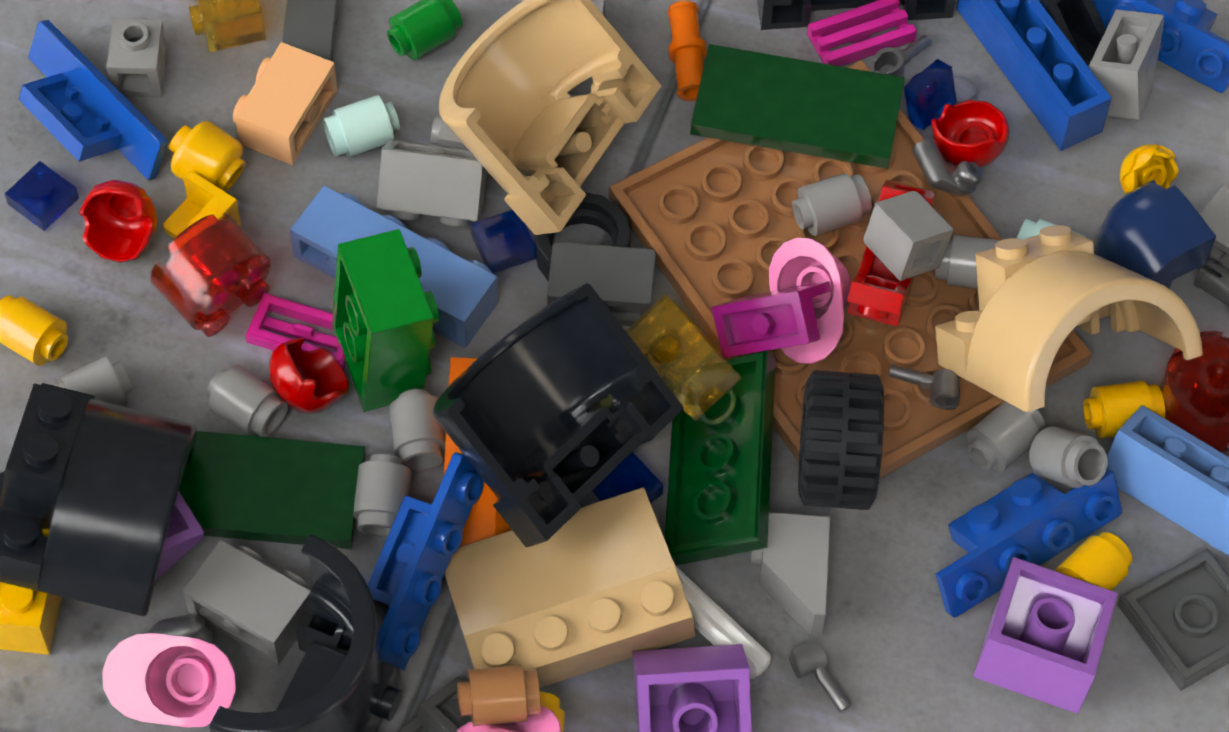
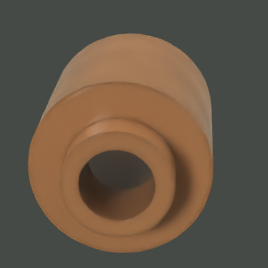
(499, 695)

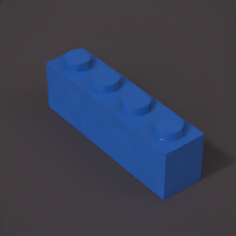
(1040, 67)

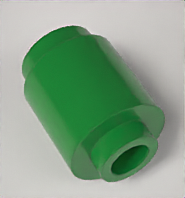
(423, 27)

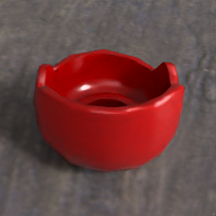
(971, 132)
(118, 220)
(307, 378)

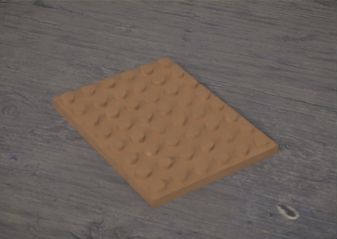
(727, 209)

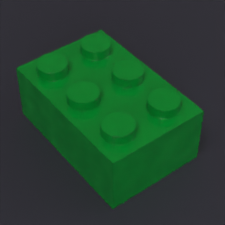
(383, 317)

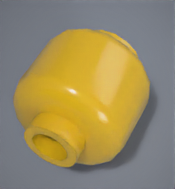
(208, 153)

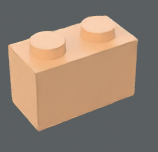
(285, 103)

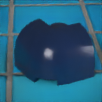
(1155, 234)

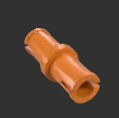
(686, 48)

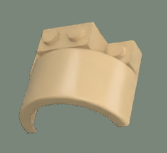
(516, 111)
(1033, 299)

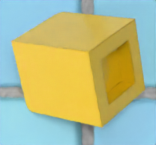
(201, 200)

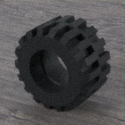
(841, 440)

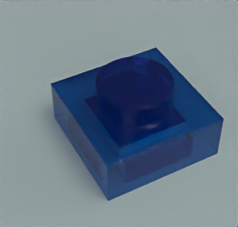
(929, 93)
(41, 195)
(503, 241)
(629, 476)

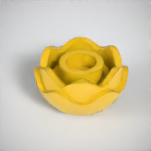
(1148, 164)

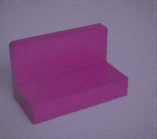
(768, 320)

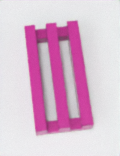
(857, 26)
(298, 311)

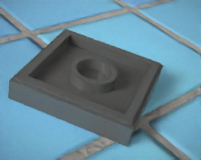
(1184, 617)

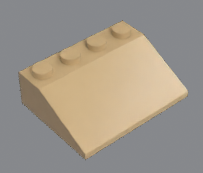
(575, 599)

